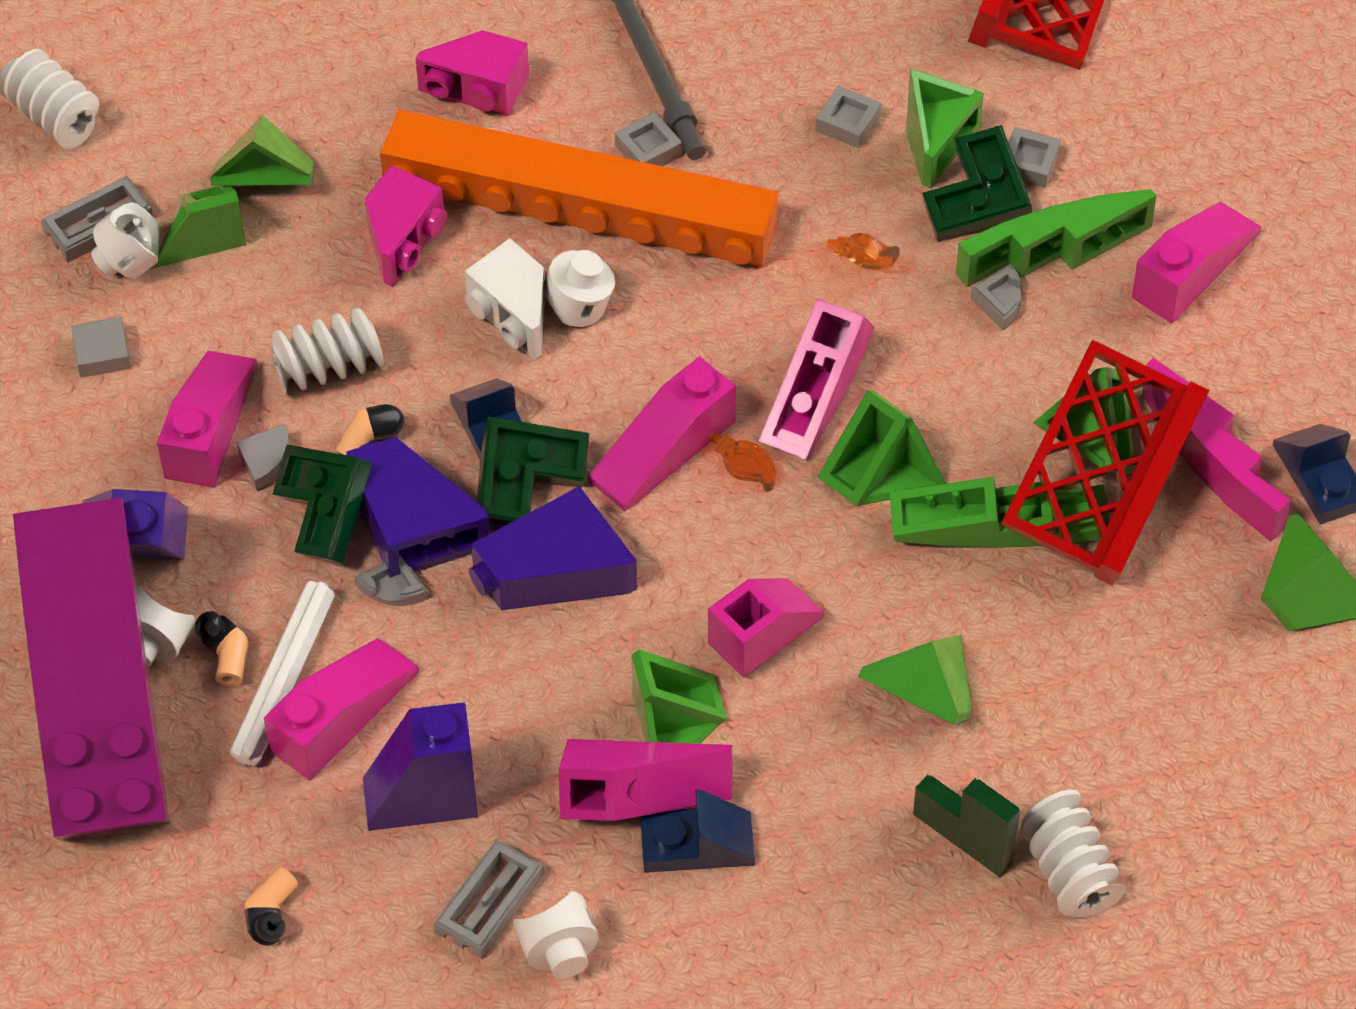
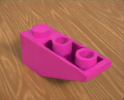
(639, 778)

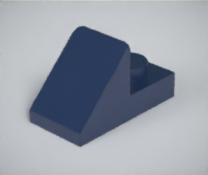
(478, 402)
(1320, 469)
(702, 838)

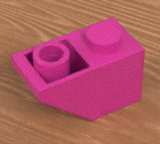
(475, 71)
(401, 220)
(759, 621)

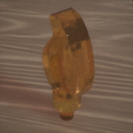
(865, 251)
(745, 460)

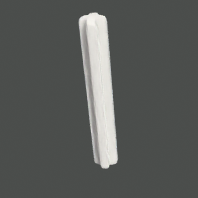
(282, 670)

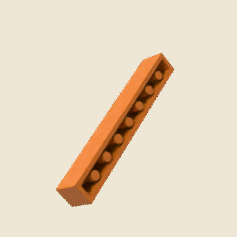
(585, 188)

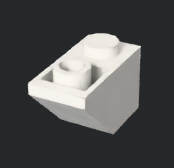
(510, 294)

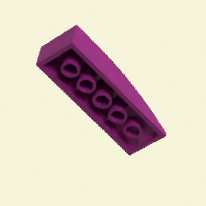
(89, 670)

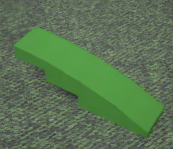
(1067, 230)
(972, 513)

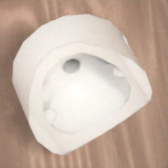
(126, 251)
(579, 281)
(162, 629)
(559, 937)

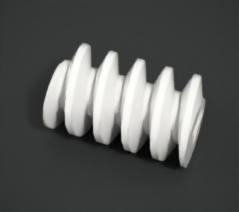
(50, 97)
(325, 349)
(1070, 857)

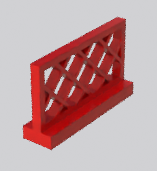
(1039, 40)
(1146, 481)

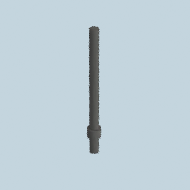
(677, 113)

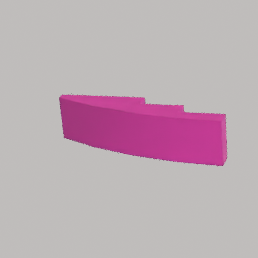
(1225, 462)

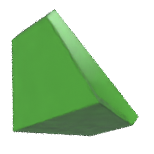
(935, 117)
(263, 158)
(203, 226)
(1082, 421)
(879, 454)
(1308, 581)
(928, 677)
(674, 700)

